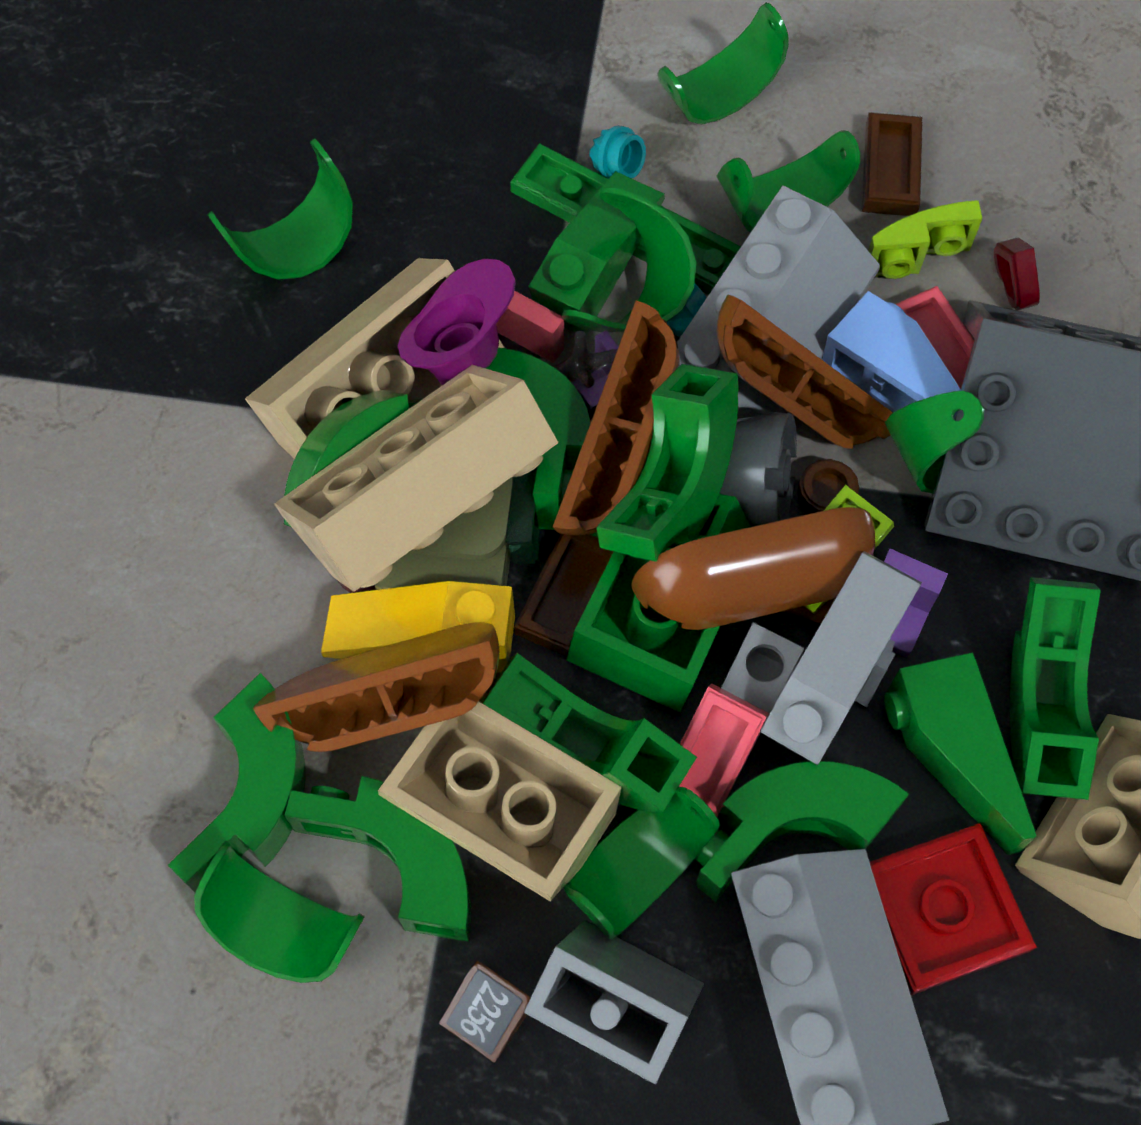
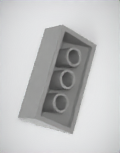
(794, 270)
(837, 992)

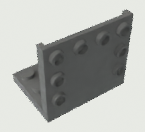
(1056, 443)

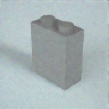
(614, 999)

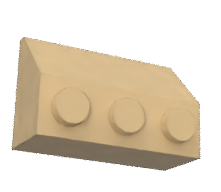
(505, 797)
(1093, 846)

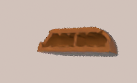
(797, 378)
(621, 424)
(756, 569)
(386, 689)

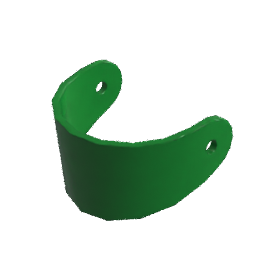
(734, 74)
(817, 175)
(305, 237)
(668, 256)
(928, 431)
(641, 861)
(269, 922)

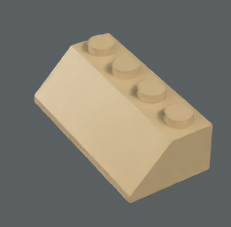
(352, 359)
(418, 475)

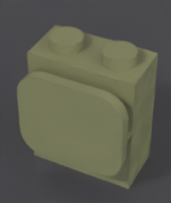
(467, 551)

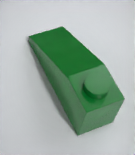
(590, 254)
(958, 740)

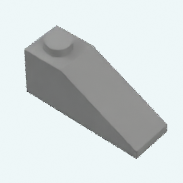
(840, 657)

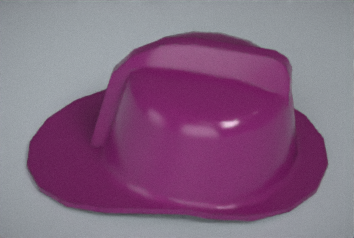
(460, 321)

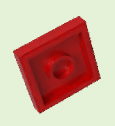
(949, 908)

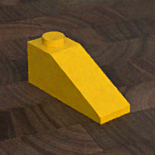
(393, 615)

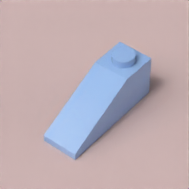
(887, 354)

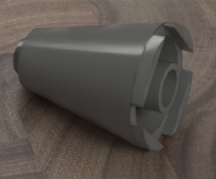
(762, 467)

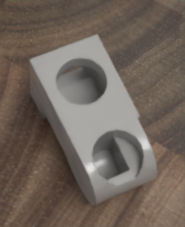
(762, 667)

